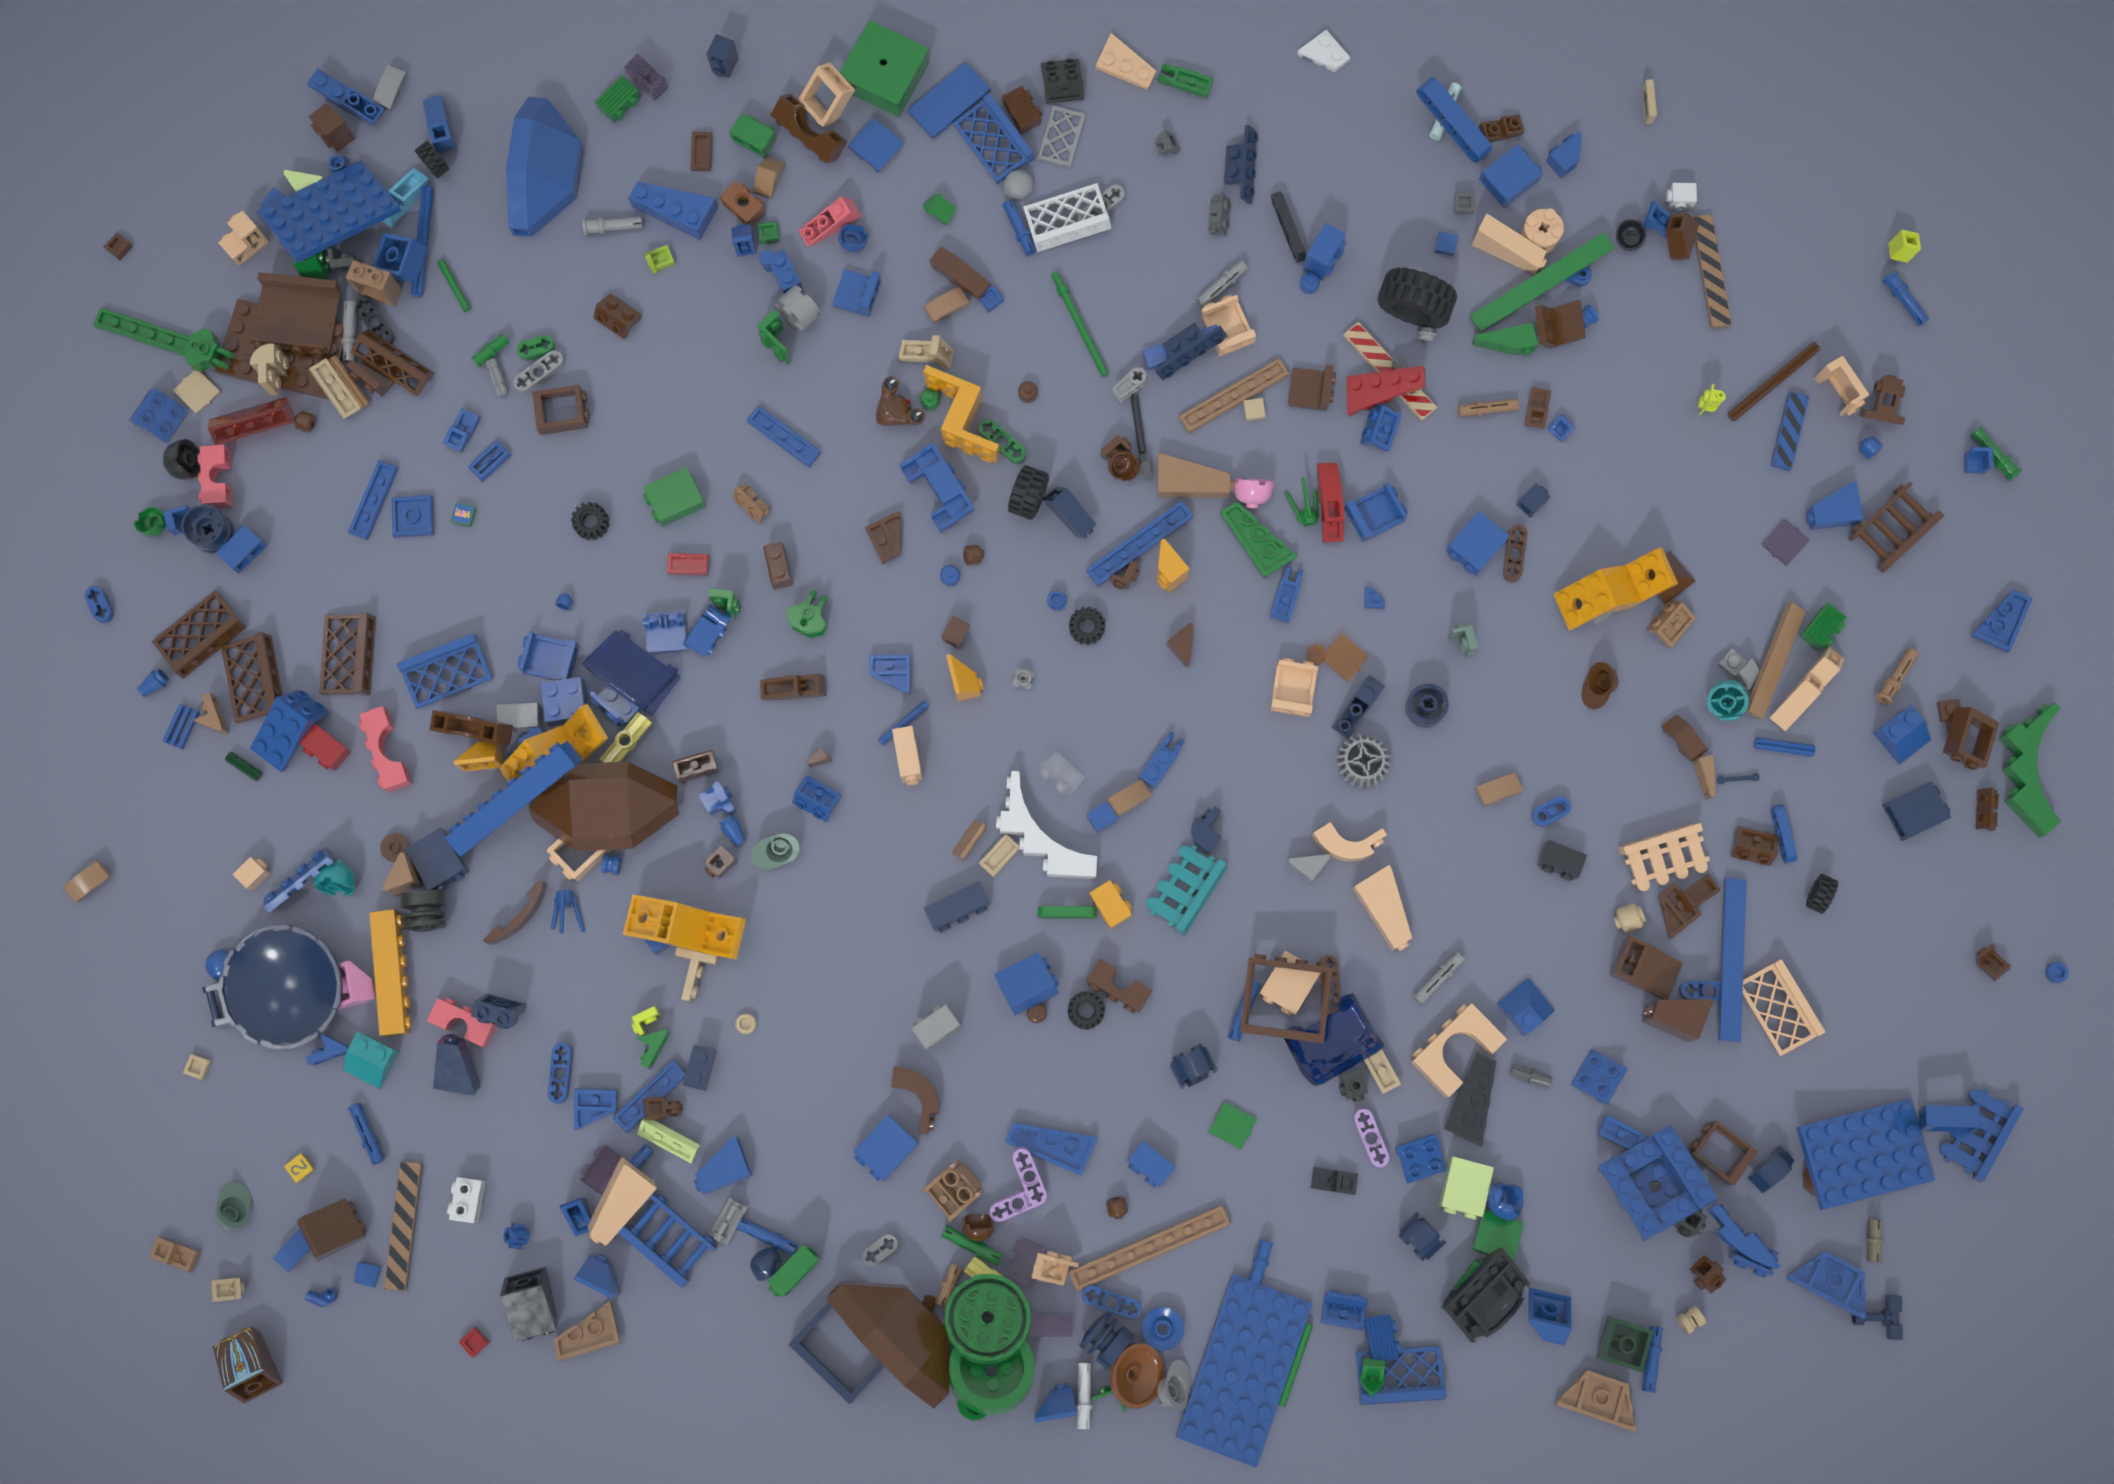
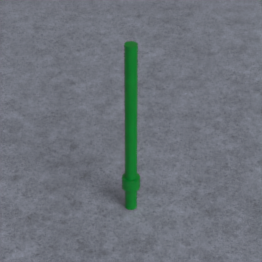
(1063, 291)

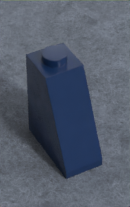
(1069, 511)
(455, 1067)

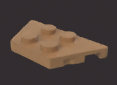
(1600, 1398)

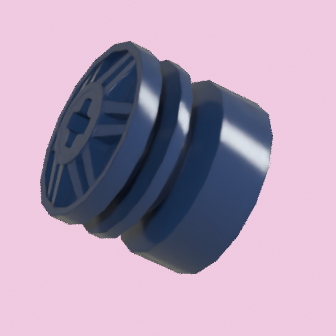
(198, 524)
(1106, 1340)

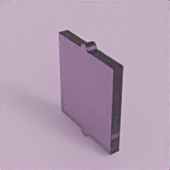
(1785, 542)

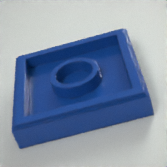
(412, 516)

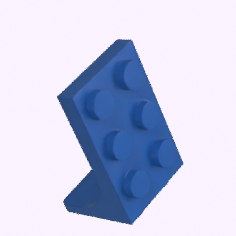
(286, 726)

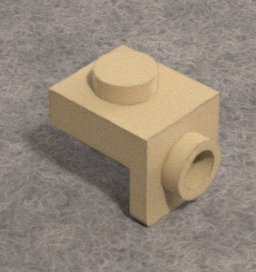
(226, 1289)

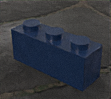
(957, 907)

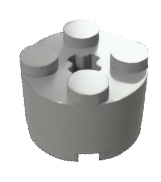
(797, 308)

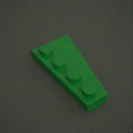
(1259, 543)

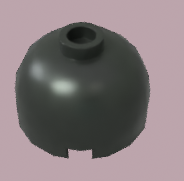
(182, 459)

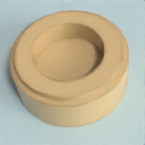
(746, 1024)

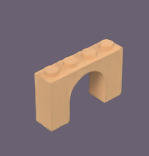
(1430, 1059)

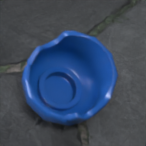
(853, 238)
(214, 963)

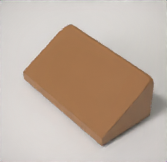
(969, 840)

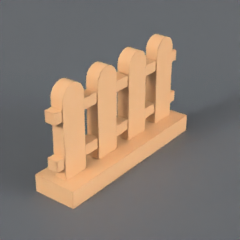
(1673, 847)

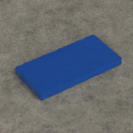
(949, 100)

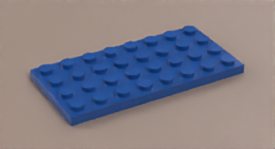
(1244, 1370)

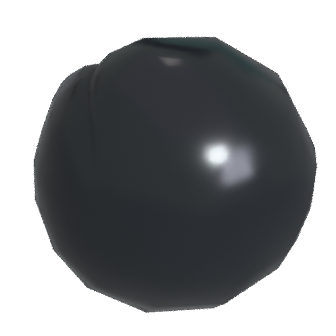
(1630, 235)

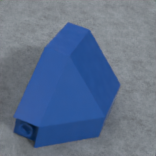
(540, 167)

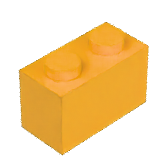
(1111, 904)

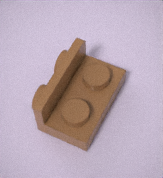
(1671, 622)

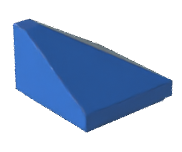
(1561, 427)
(366, 1274)

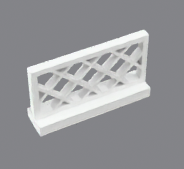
(1071, 230)

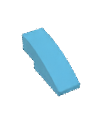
(406, 193)

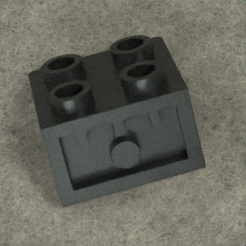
(1062, 80)

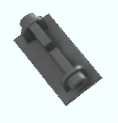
(1220, 206)

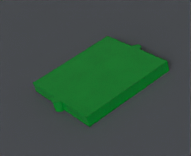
(1232, 1125)

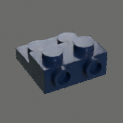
(497, 1010)

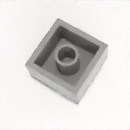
(936, 1027)

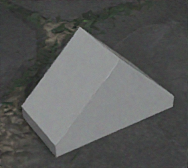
(1308, 866)

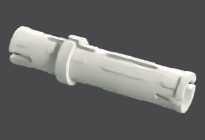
(1083, 1402)

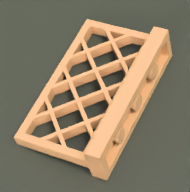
(1798, 1002)

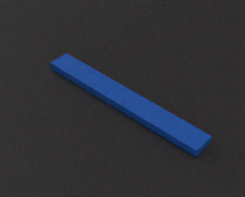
(1732, 960)

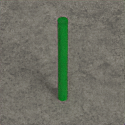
(1295, 1365)

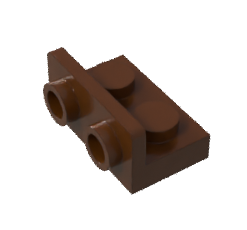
(1755, 846)

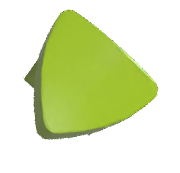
(659, 258)

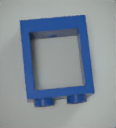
(1950, 1118)

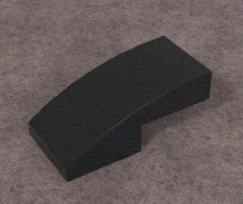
(1334, 1181)

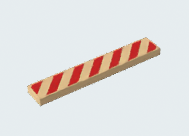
(1381, 361)

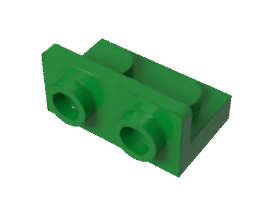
(725, 601)

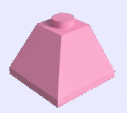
(356, 986)

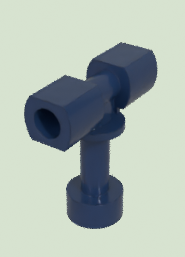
(1888, 1317)

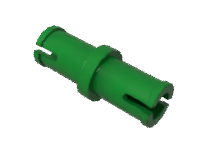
(490, 350)

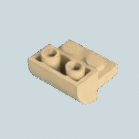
(269, 364)

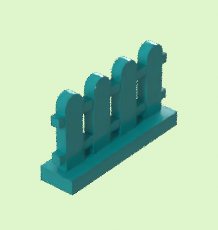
(1195, 882)

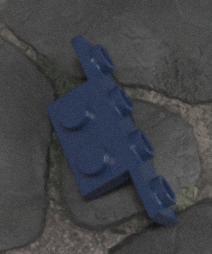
(1241, 164)
(1188, 346)

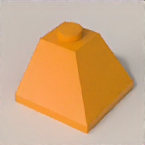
(964, 680)
(481, 757)

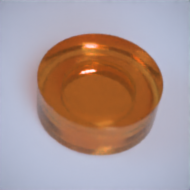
(1315, 653)

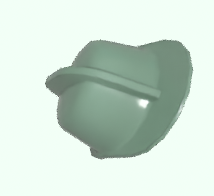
(775, 851)
(233, 1206)

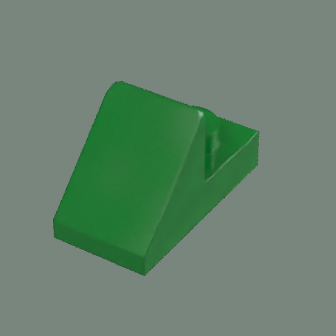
(656, 1042)

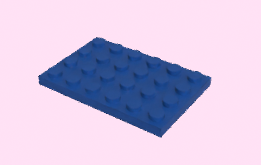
(328, 211)
(1865, 1154)

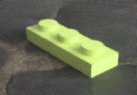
(668, 1140)

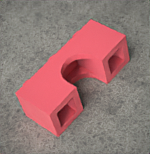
(212, 461)
(446, 1014)

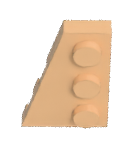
(1125, 64)

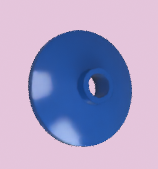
(1167, 1339)

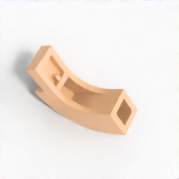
(1344, 850)

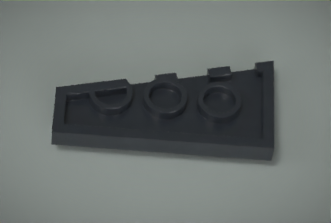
(1471, 1106)

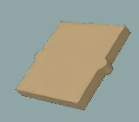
(196, 391)

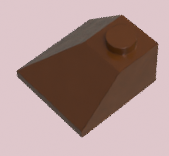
(1682, 576)

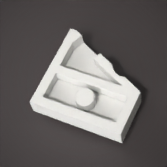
(1325, 51)

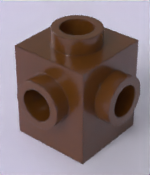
(1707, 1274)

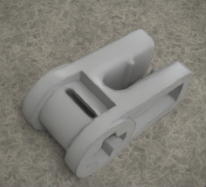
(1127, 386)

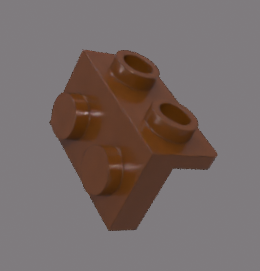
(616, 315)

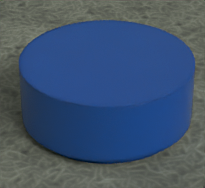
(2056, 972)

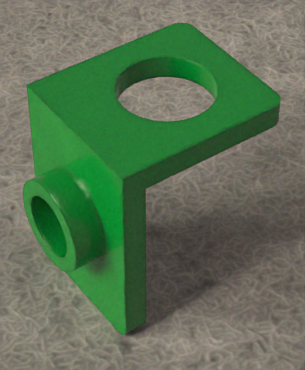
(1104, 1392)

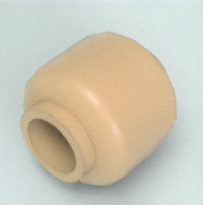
(1629, 918)

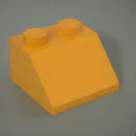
(1171, 568)

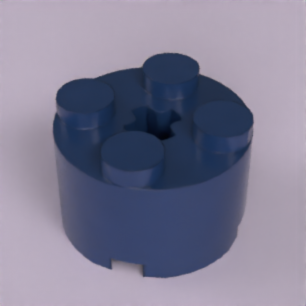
(1419, 697)
(1192, 1066)
(1421, 1236)

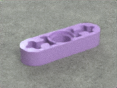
(1371, 1155)

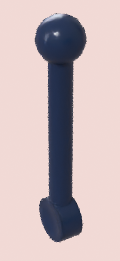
(1721, 779)

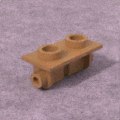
(745, 497)

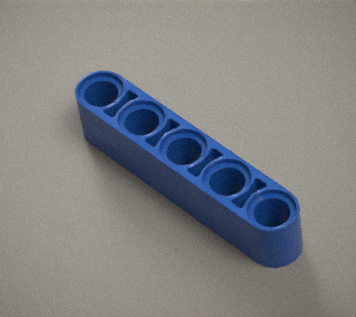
(1454, 119)

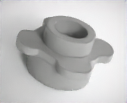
(1023, 683)

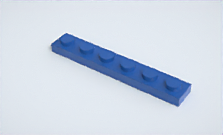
(1139, 543)

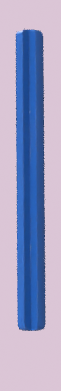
(423, 235)

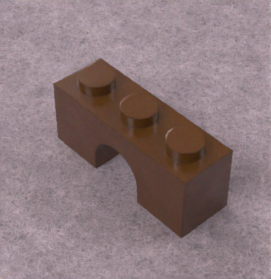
(1102, 979)

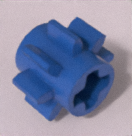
(516, 1235)

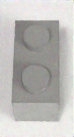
(521, 716)

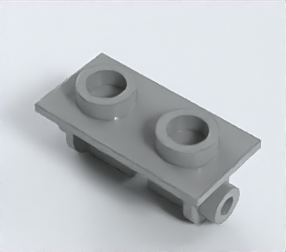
(728, 1221)

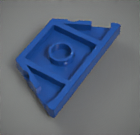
(1834, 1282)

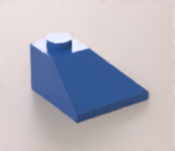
(1526, 1007)
(599, 1276)
(1550, 1315)
(1057, 1404)

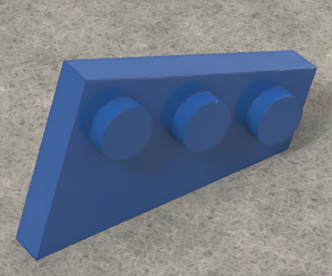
(2004, 622)

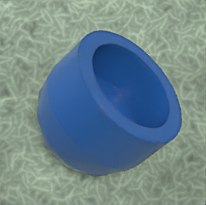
(564, 601)

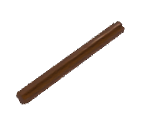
(1773, 381)

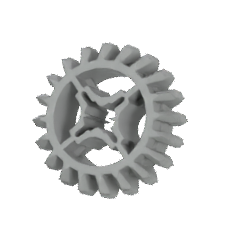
(1362, 752)

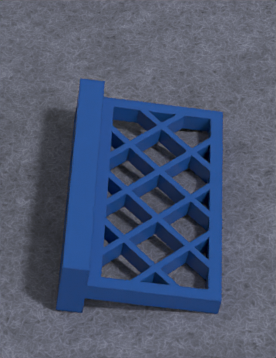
(1009, 133)
(443, 653)
(1406, 1394)

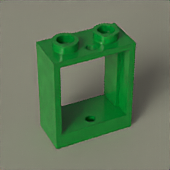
(793, 1271)

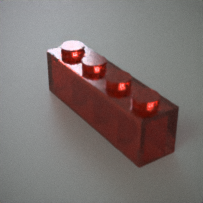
(250, 421)

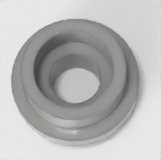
(1427, 335)

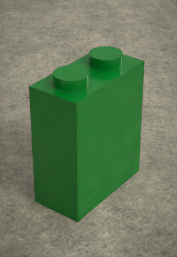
(673, 497)

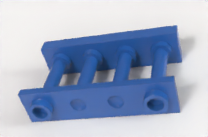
(648, 1247)

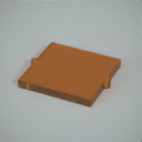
(1344, 657)

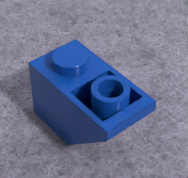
(1566, 156)

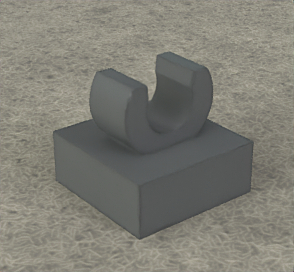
(1169, 142)
(1464, 203)

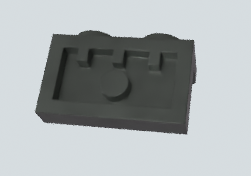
(338, 261)

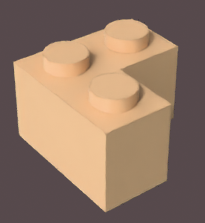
(243, 240)

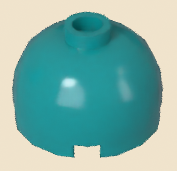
(1727, 700)
(336, 878)

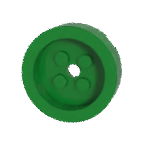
(991, 1341)
(997, 1393)

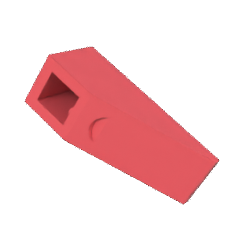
(830, 221)

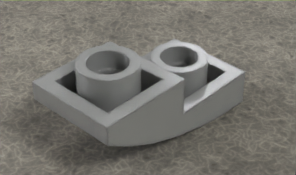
(388, 87)

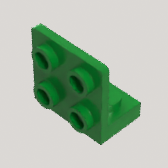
(769, 330)

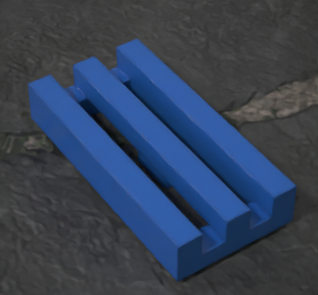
(494, 466)
(177, 716)

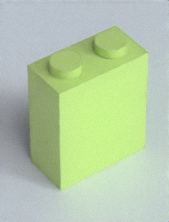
(1465, 1187)

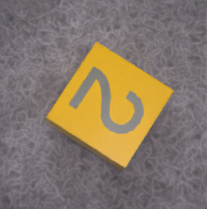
(299, 1168)

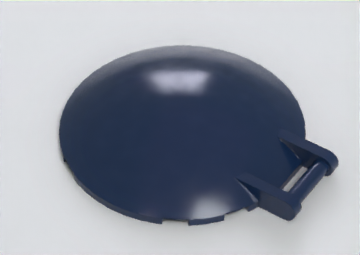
(278, 987)

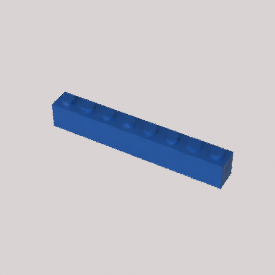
(513, 798)

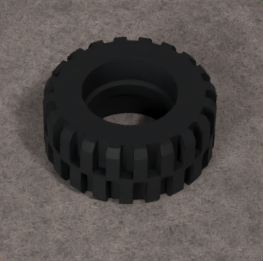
(1417, 297)

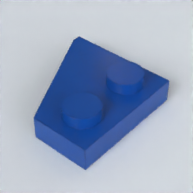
(891, 670)

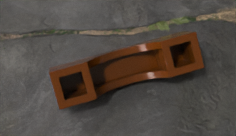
(790, 114)
(470, 726)

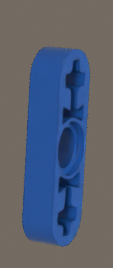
(1784, 833)
(1695, 995)
(553, 1088)
(1128, 1301)

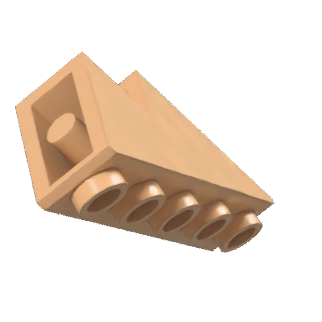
(1808, 688)

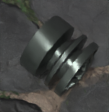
(423, 910)

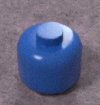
(1309, 283)
(1870, 447)
(950, 575)

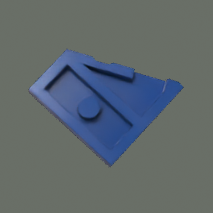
(593, 1105)

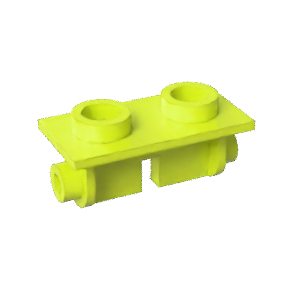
(1710, 400)

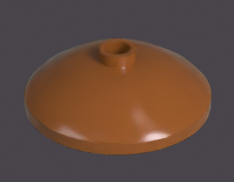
(1144, 1372)

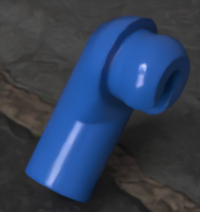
(321, 1299)

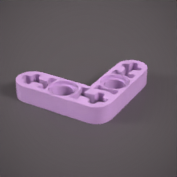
(1024, 1194)

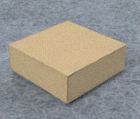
(1254, 409)
(197, 1066)

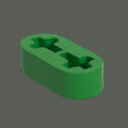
(535, 347)

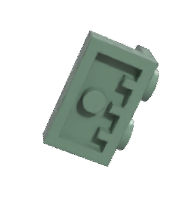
(1468, 640)

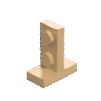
(927, 351)
(695, 970)

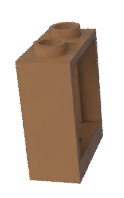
(377, 285)

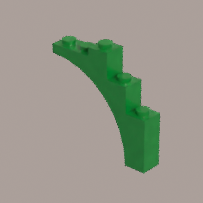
(2021, 768)

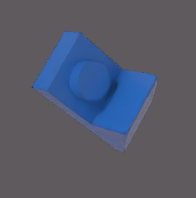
(1657, 219)
(332, 1050)

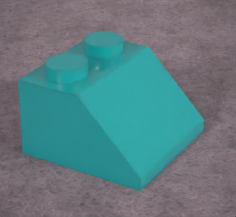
(369, 1059)

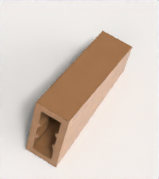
(1190, 480)

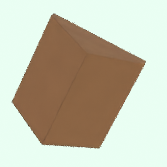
(402, 876)

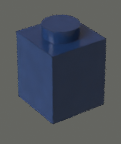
(1533, 500)

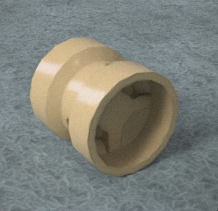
(1691, 1320)

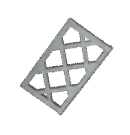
(1070, 148)

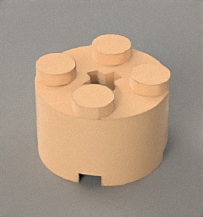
(1543, 228)

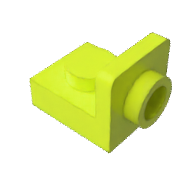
(647, 1017)

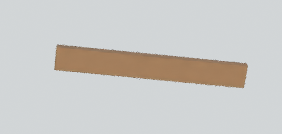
(1149, 1247)

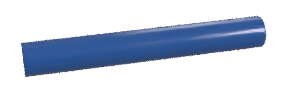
(904, 722)

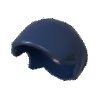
(764, 1263)

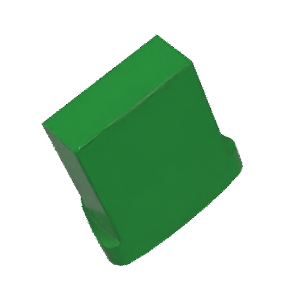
(939, 208)
(1372, 1375)

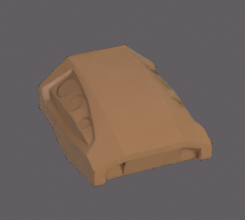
(954, 1189)

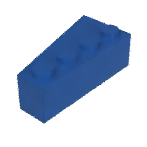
(677, 208)

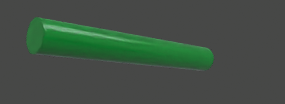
(453, 284)

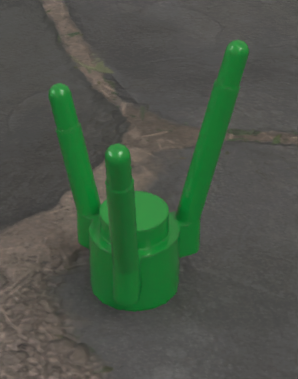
(1310, 514)

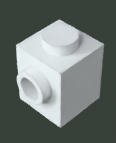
(1681, 196)

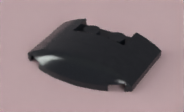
(1487, 1296)

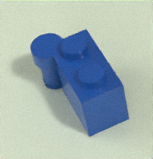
(781, 267)
(706, 631)

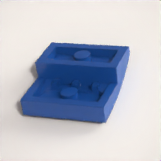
(875, 144)

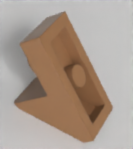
(214, 718)

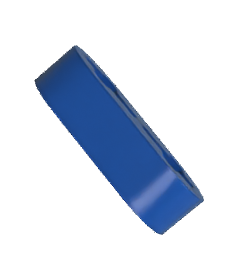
(94, 606)

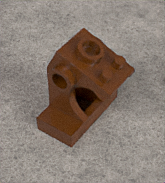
(1885, 413)

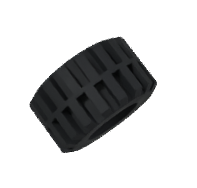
(1028, 492)

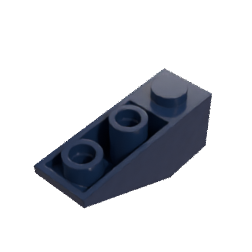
(1358, 706)

